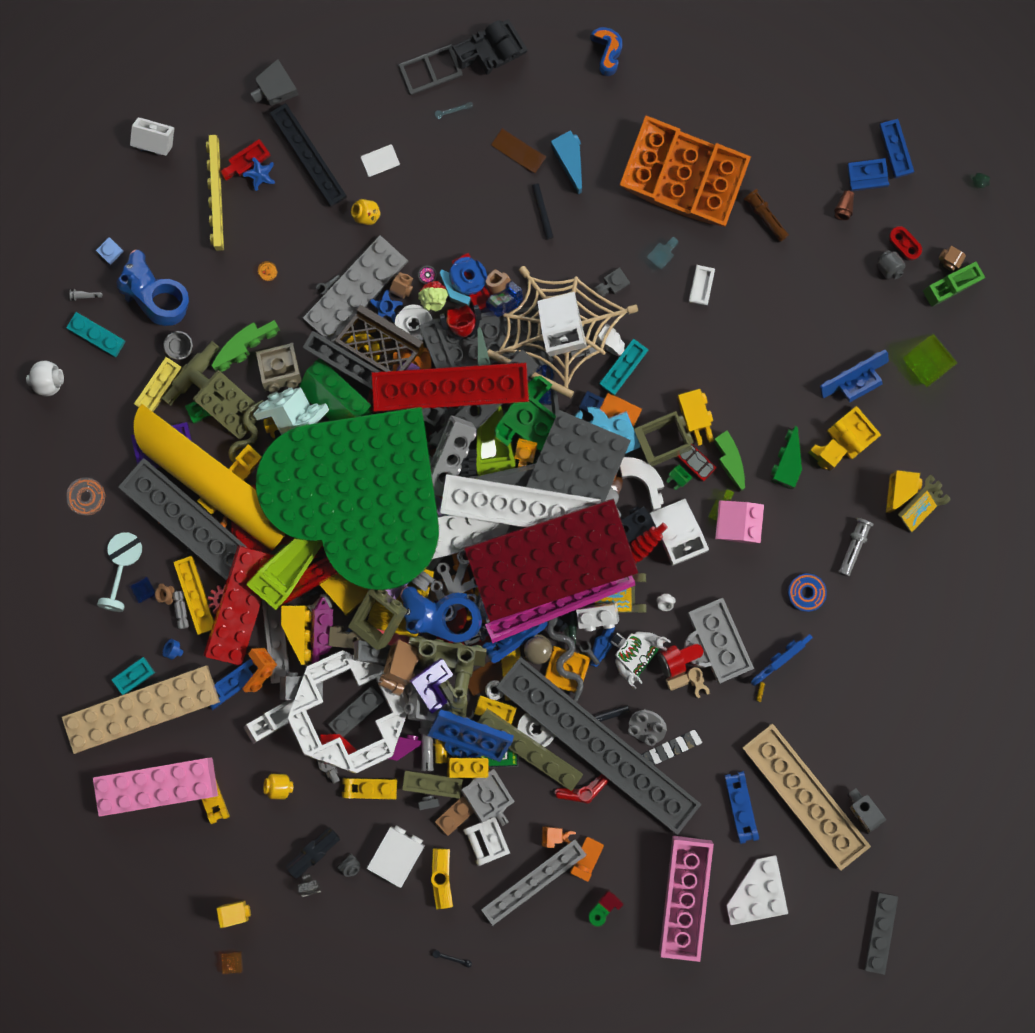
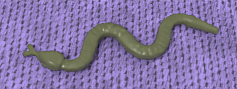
(251, 427)

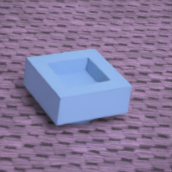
(109, 250)

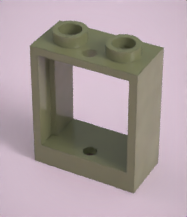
(659, 423)
(368, 631)

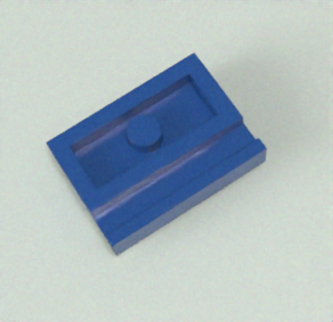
(868, 174)

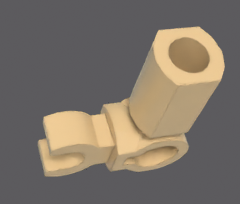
(694, 675)

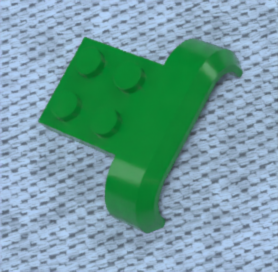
(528, 419)

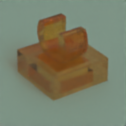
(232, 962)

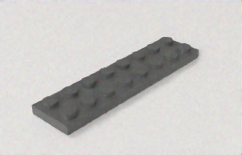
(182, 516)

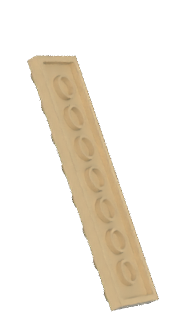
(140, 709)
(806, 797)

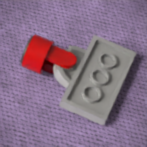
(711, 644)

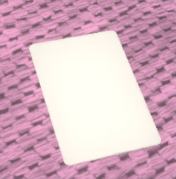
(380, 160)

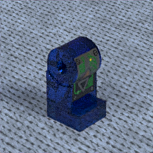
(505, 300)

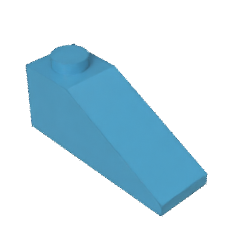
(568, 153)

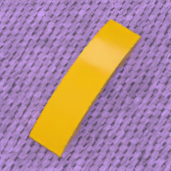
(242, 467)

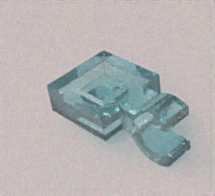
(662, 254)

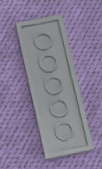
(355, 288)

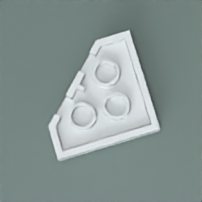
(758, 894)

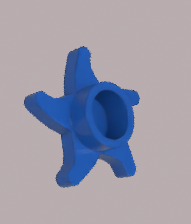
(260, 173)
(386, 306)

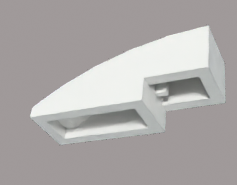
(269, 722)

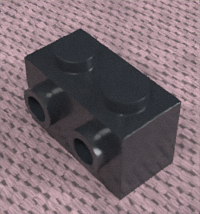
(636, 523)

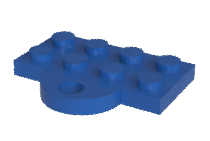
(469, 737)

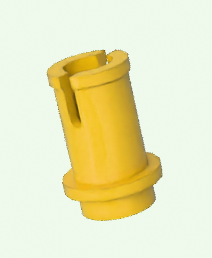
(440, 751)

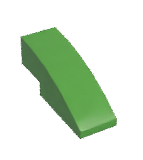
(953, 284)
(731, 459)

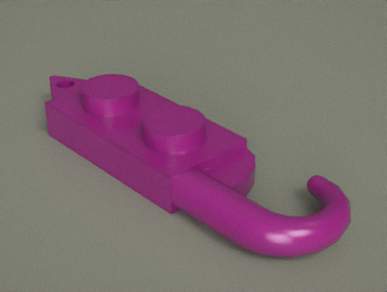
(321, 622)

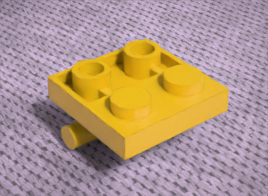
(854, 432)

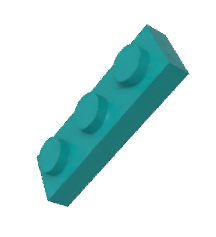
(96, 334)
(623, 367)

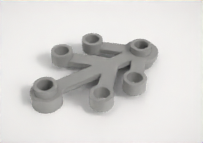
(455, 587)

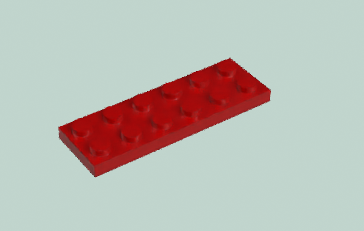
(236, 609)

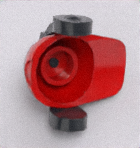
(461, 321)

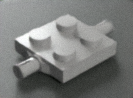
(488, 797)

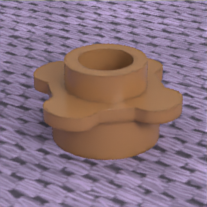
(160, 594)

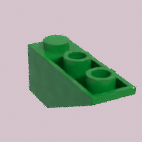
(789, 466)

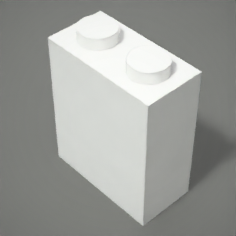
(396, 856)

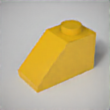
(233, 913)

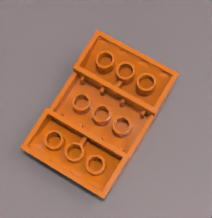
(684, 173)

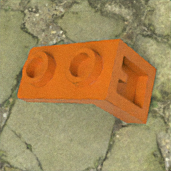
(265, 665)
(585, 866)

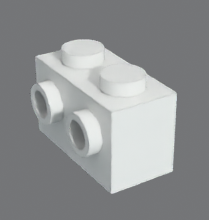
(152, 136)
(598, 615)

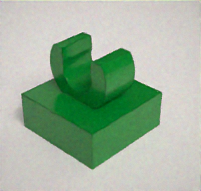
(196, 412)
(680, 475)

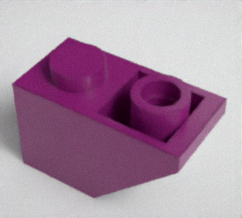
(405, 746)

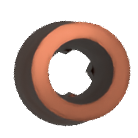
(844, 208)

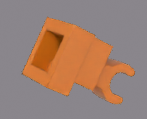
(554, 835)

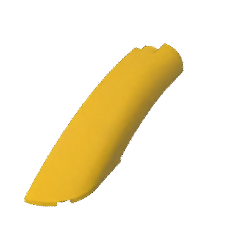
(204, 476)

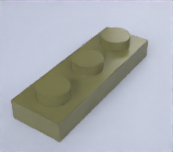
(432, 784)

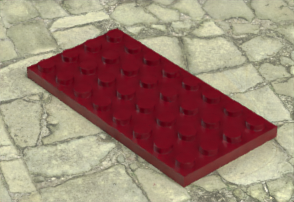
(551, 560)

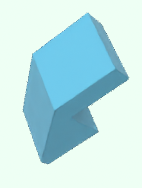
(454, 296)

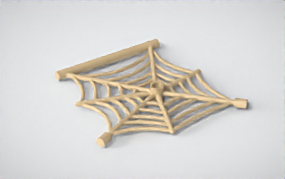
(555, 386)

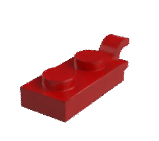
(243, 160)

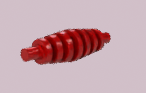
(646, 542)

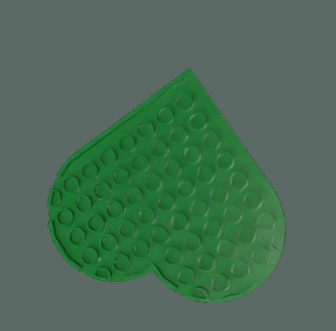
(359, 491)

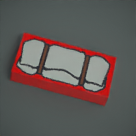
(697, 463)

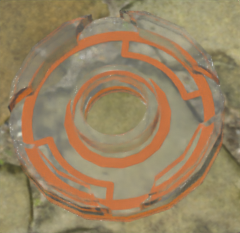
(95, 502)

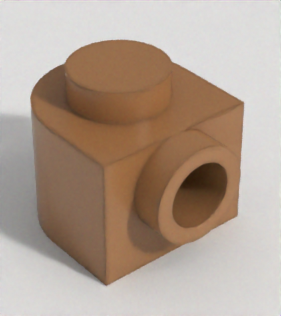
(952, 258)
(497, 281)
(401, 285)

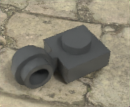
(615, 281)

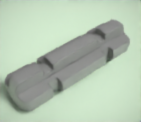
(180, 609)

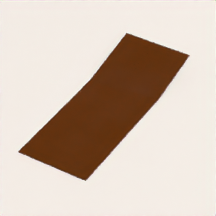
(518, 151)
(484, 675)

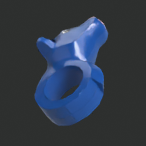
(140, 284)
(429, 617)

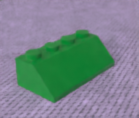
(324, 386)

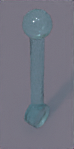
(439, 114)

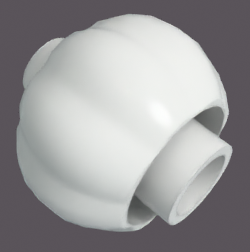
(45, 378)

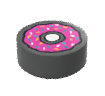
(427, 274)

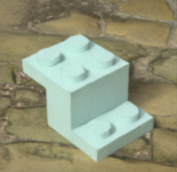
(290, 410)

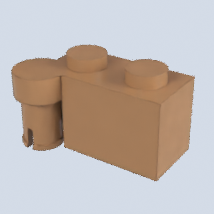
(399, 667)

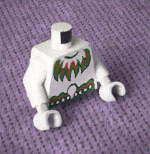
(636, 653)

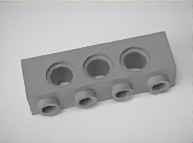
(455, 428)

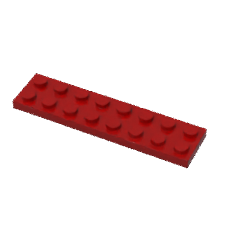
(450, 387)

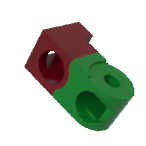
(603, 907)

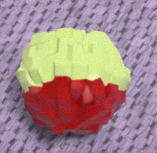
(433, 296)

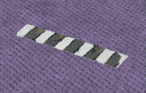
(673, 747)

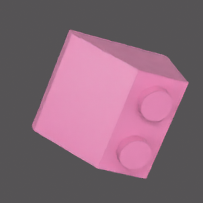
(739, 522)

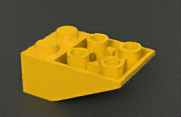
(295, 624)

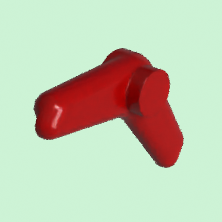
(584, 794)

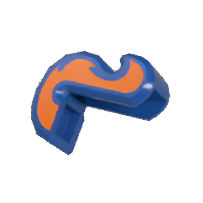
(613, 49)

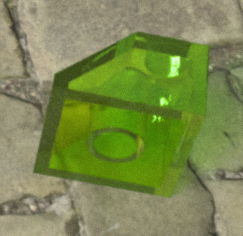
(929, 360)

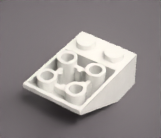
(561, 324)
(683, 537)

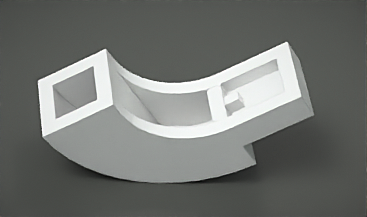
(647, 475)

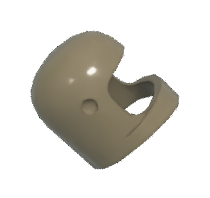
(538, 649)

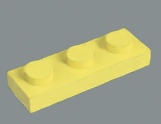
(159, 384)

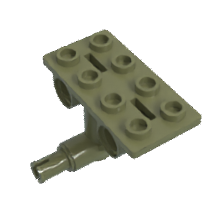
(216, 395)
(456, 657)

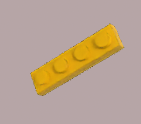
(194, 594)

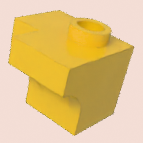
(828, 455)

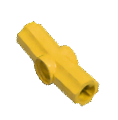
(442, 891)

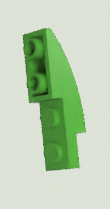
(236, 347)

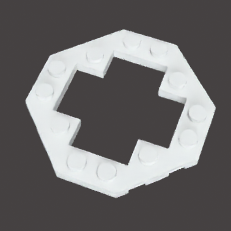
(334, 751)

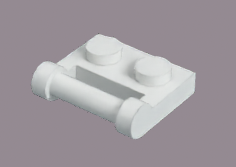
(493, 840)

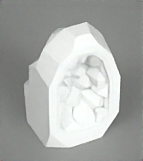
(613, 342)

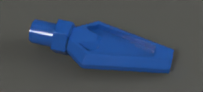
(602, 645)

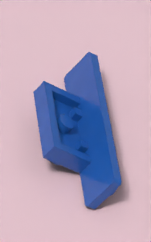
(858, 379)

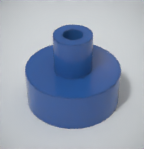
(172, 649)

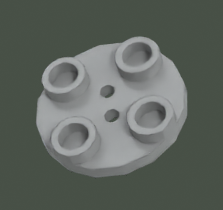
(640, 722)

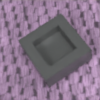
(428, 802)

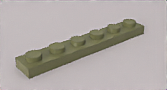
(534, 752)

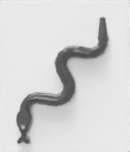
(564, 657)

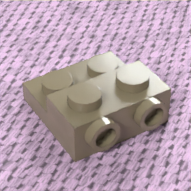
(279, 367)

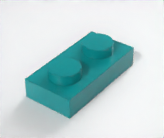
(133, 676)

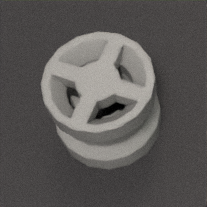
(423, 581)

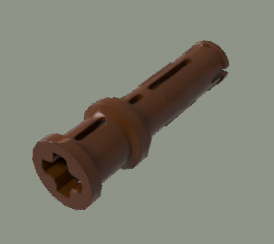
(761, 208)

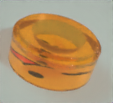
(267, 270)

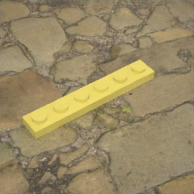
(214, 185)

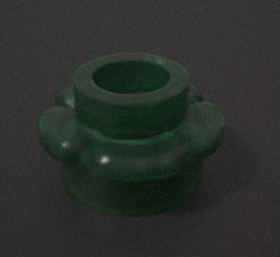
(981, 180)

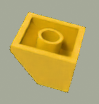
(901, 488)

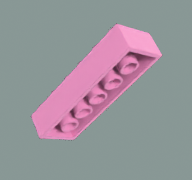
(155, 786)
(686, 898)

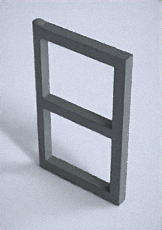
(435, 82)

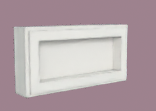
(701, 285)

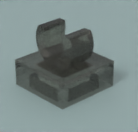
(309, 886)

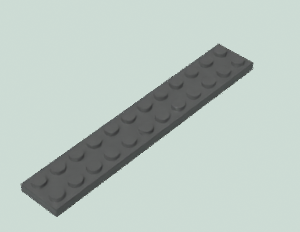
(598, 745)

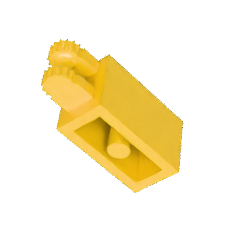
(695, 414)

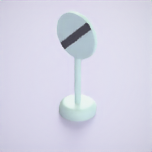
(123, 550)

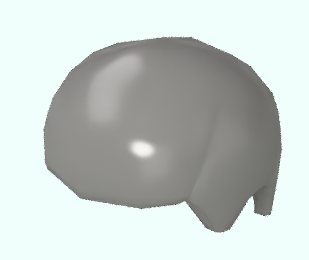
(178, 345)

